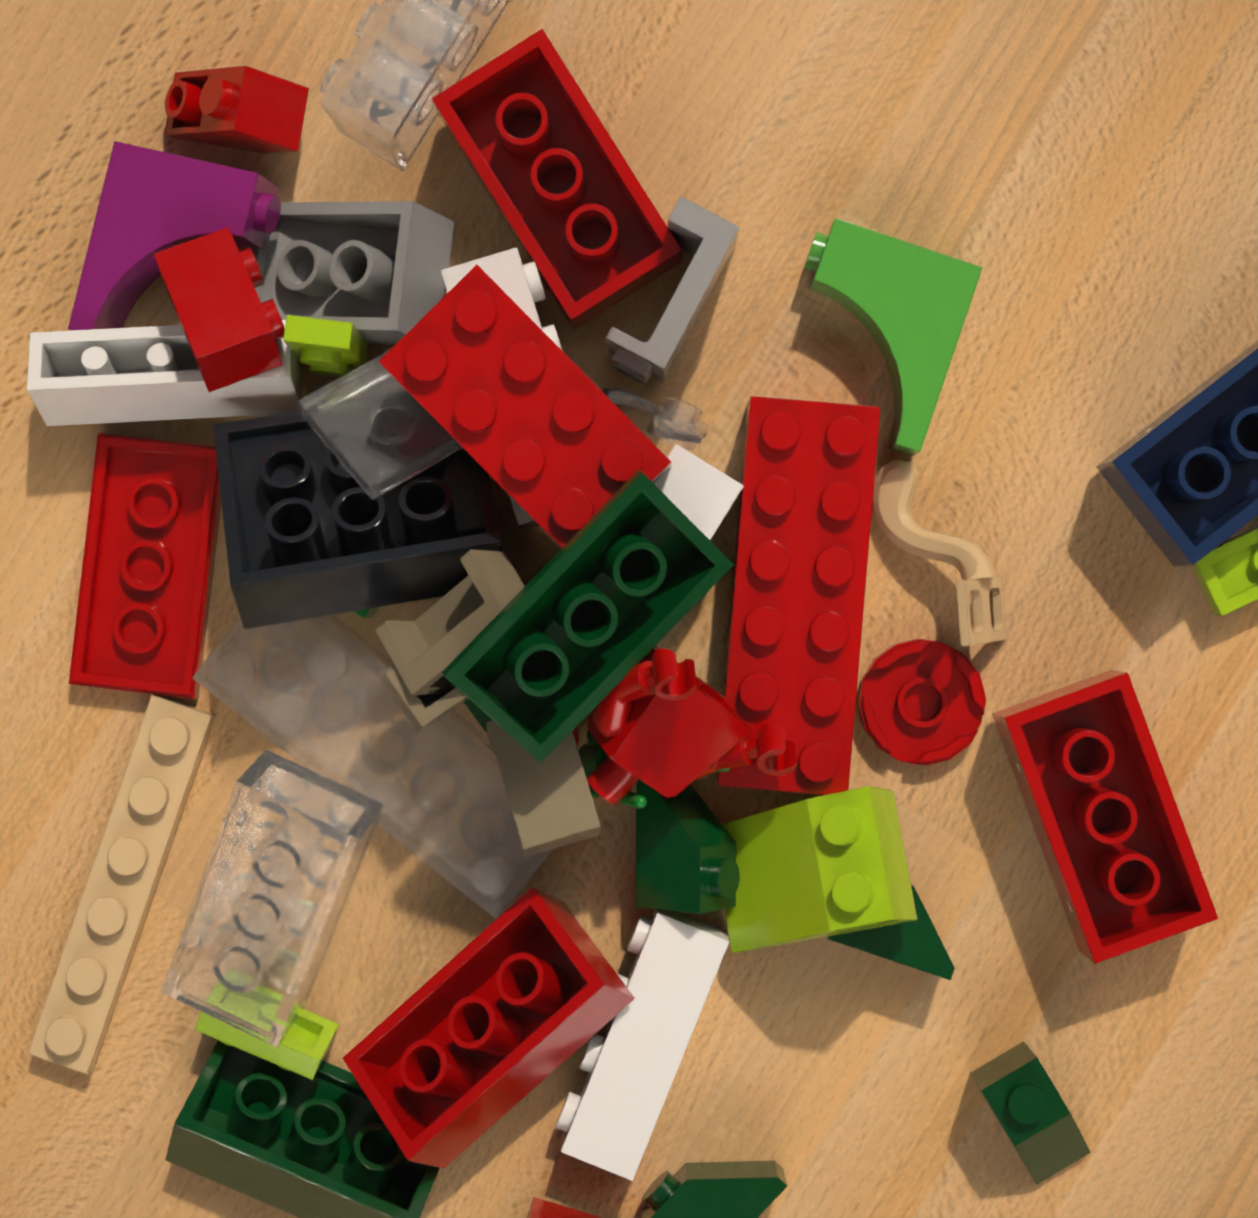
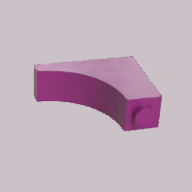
(152, 205)

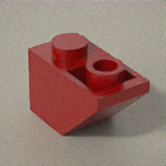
(236, 109)

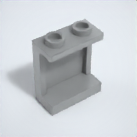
(712, 244)

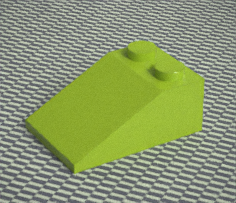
(819, 870)

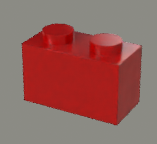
(220, 309)

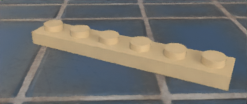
(122, 884)

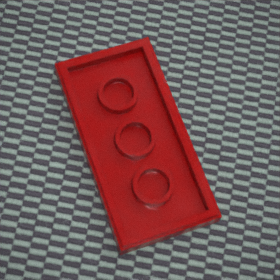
(147, 566)

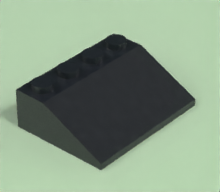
(318, 546)

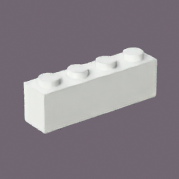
(145, 377)
(642, 1043)

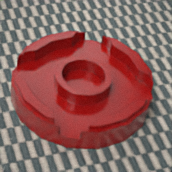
(921, 701)

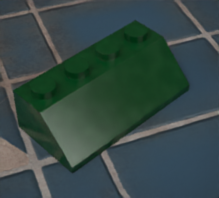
(588, 617)
(295, 1141)

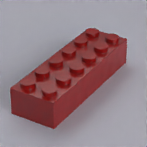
(801, 584)

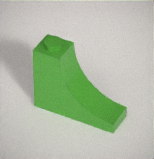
(908, 303)

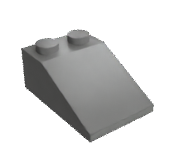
(357, 264)

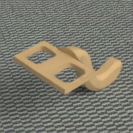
(892, 506)

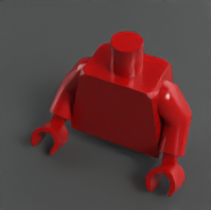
(674, 730)

